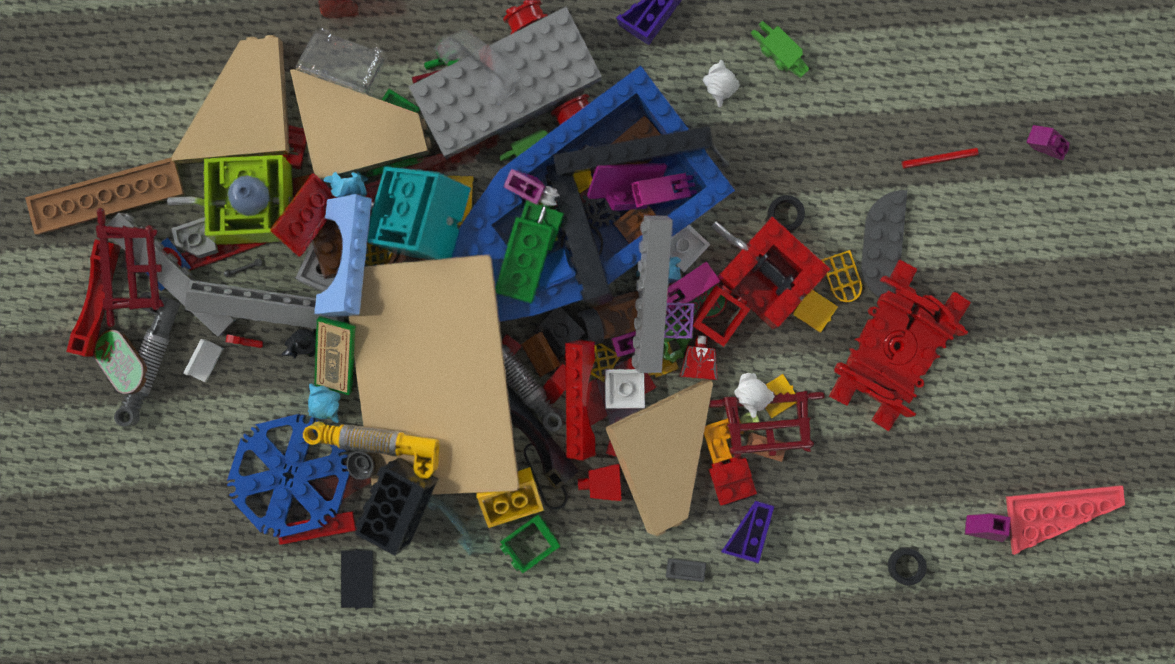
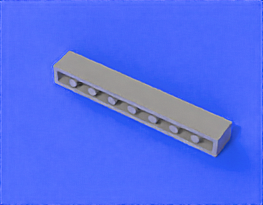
(173, 276)
(652, 293)
(252, 304)

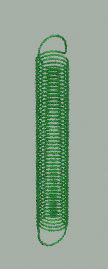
(396, 163)

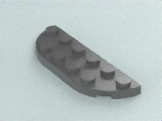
(883, 240)

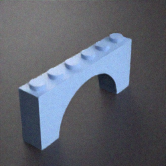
(344, 293)

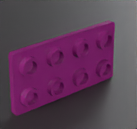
(615, 183)

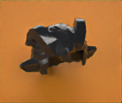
(301, 342)

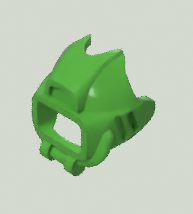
(682, 342)

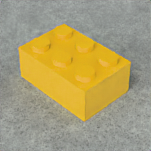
(510, 505)

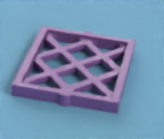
(684, 313)

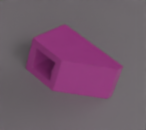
(1048, 142)
(988, 526)

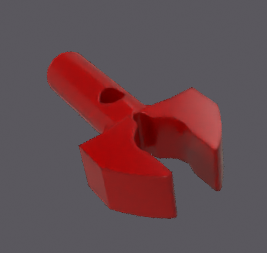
(243, 341)

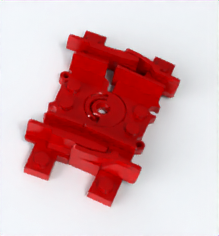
(898, 369)

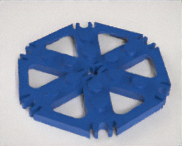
(303, 473)

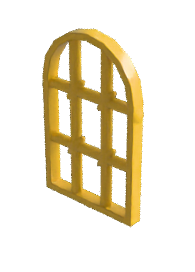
(845, 269)

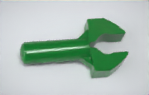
(437, 62)

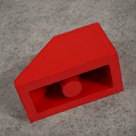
(556, 384)

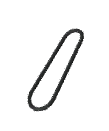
(537, 483)

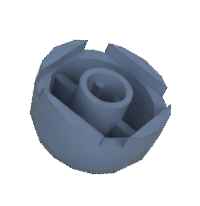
(248, 195)

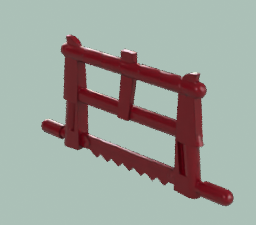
(128, 233)
(802, 422)

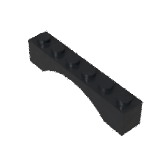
(556, 465)

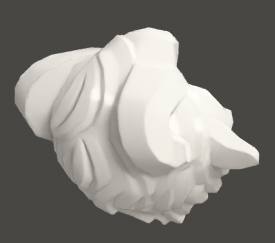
(720, 82)
(753, 393)

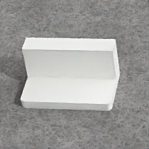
(203, 360)

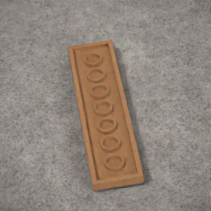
(111, 192)

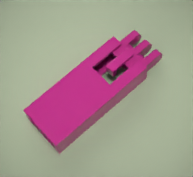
(661, 191)
(692, 285)

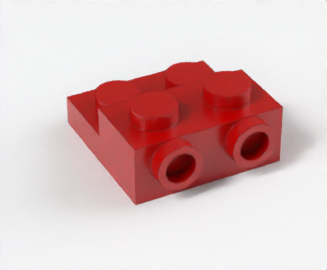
(732, 480)

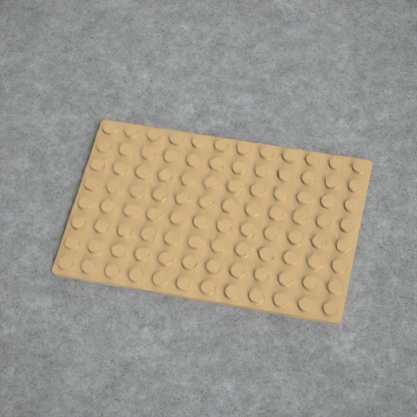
(437, 369)

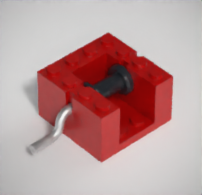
(771, 271)

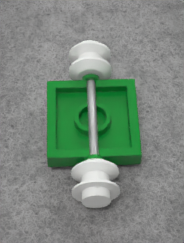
(544, 214)

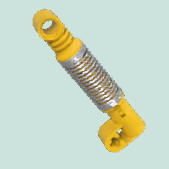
(391, 443)

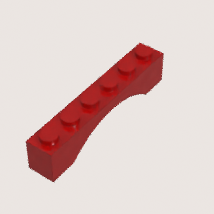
(89, 322)
(579, 435)

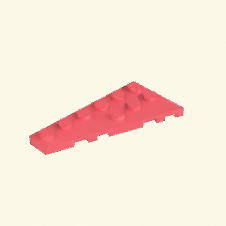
(1053, 513)

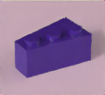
(647, 18)
(751, 533)

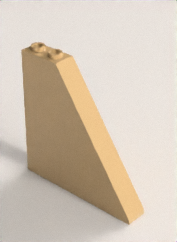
(244, 108)
(355, 130)
(662, 453)

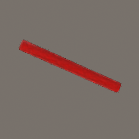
(940, 158)

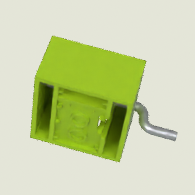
(222, 221)

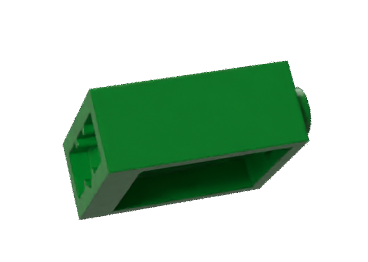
(546, 532)

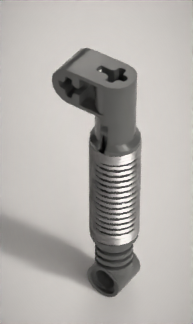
(152, 349)
(531, 396)

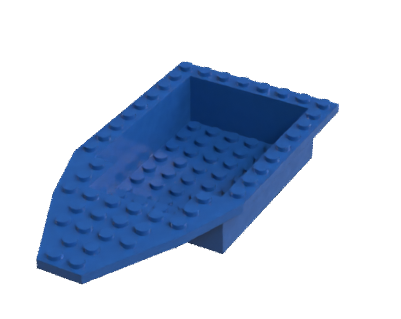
(597, 124)

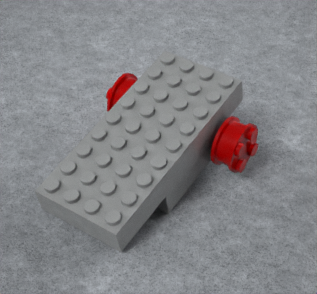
(552, 71)

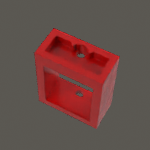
(706, 306)

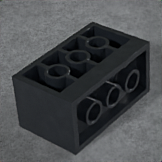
(395, 507)

